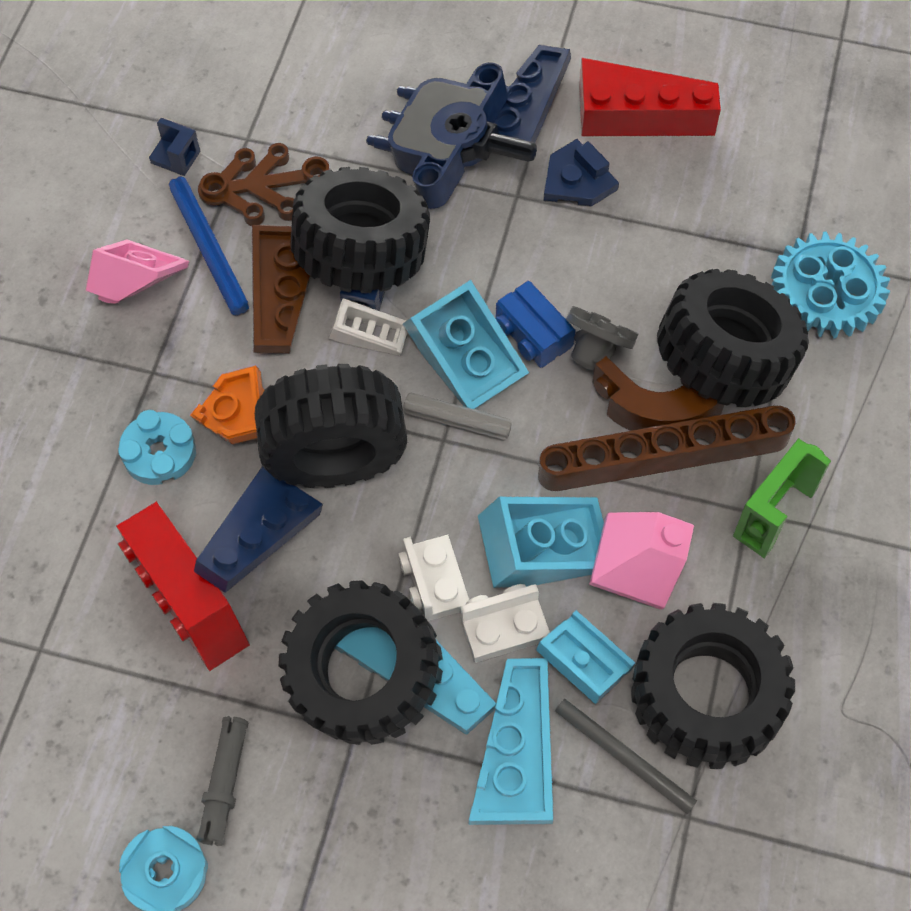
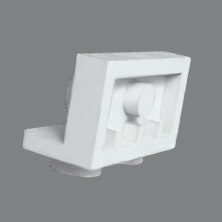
(435, 577)
(503, 622)

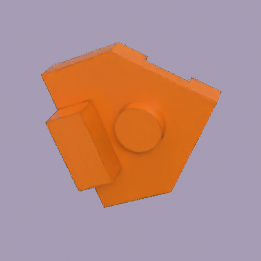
(232, 405)

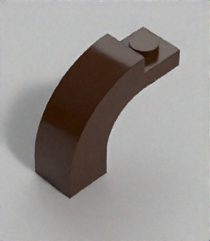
(641, 408)

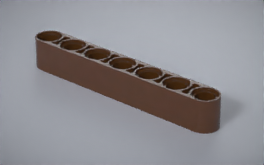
(679, 436)

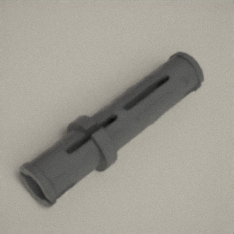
(220, 798)

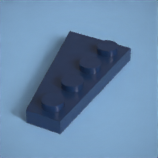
(533, 93)
(254, 529)

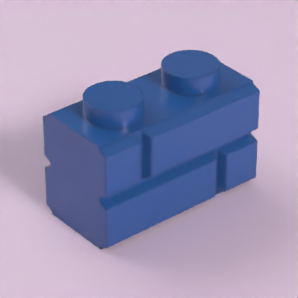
(534, 324)

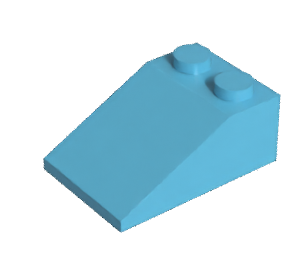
(466, 346)
(540, 538)

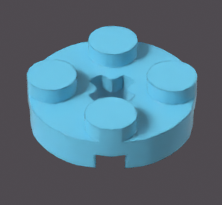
(153, 428)
(158, 846)

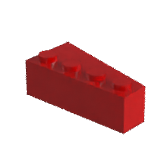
(644, 102)
(196, 604)

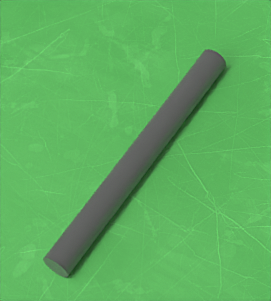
(626, 756)

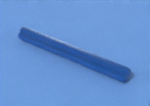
(209, 246)

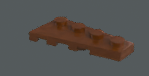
(277, 289)

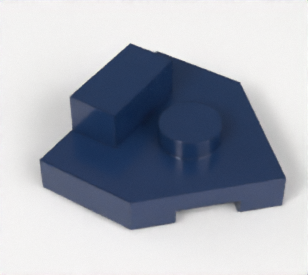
(579, 175)

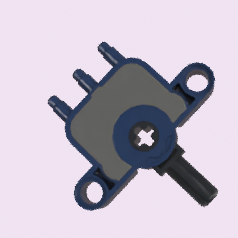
(449, 129)

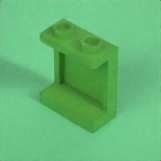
(760, 520)

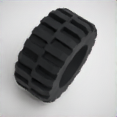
(359, 229)
(732, 338)
(330, 426)
(317, 636)
(739, 643)

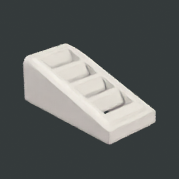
(355, 337)

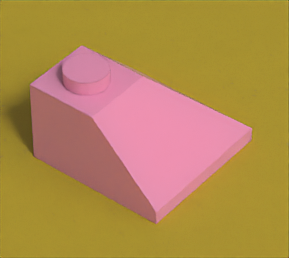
(128, 269)
(641, 556)

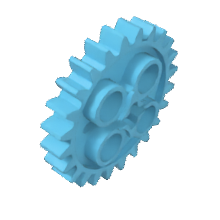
(832, 283)

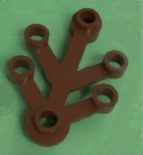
(257, 182)

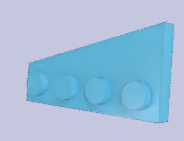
(458, 696)
(517, 759)

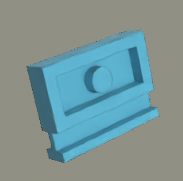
(585, 656)

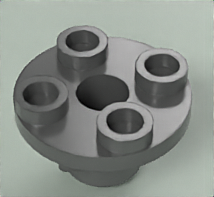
(597, 337)

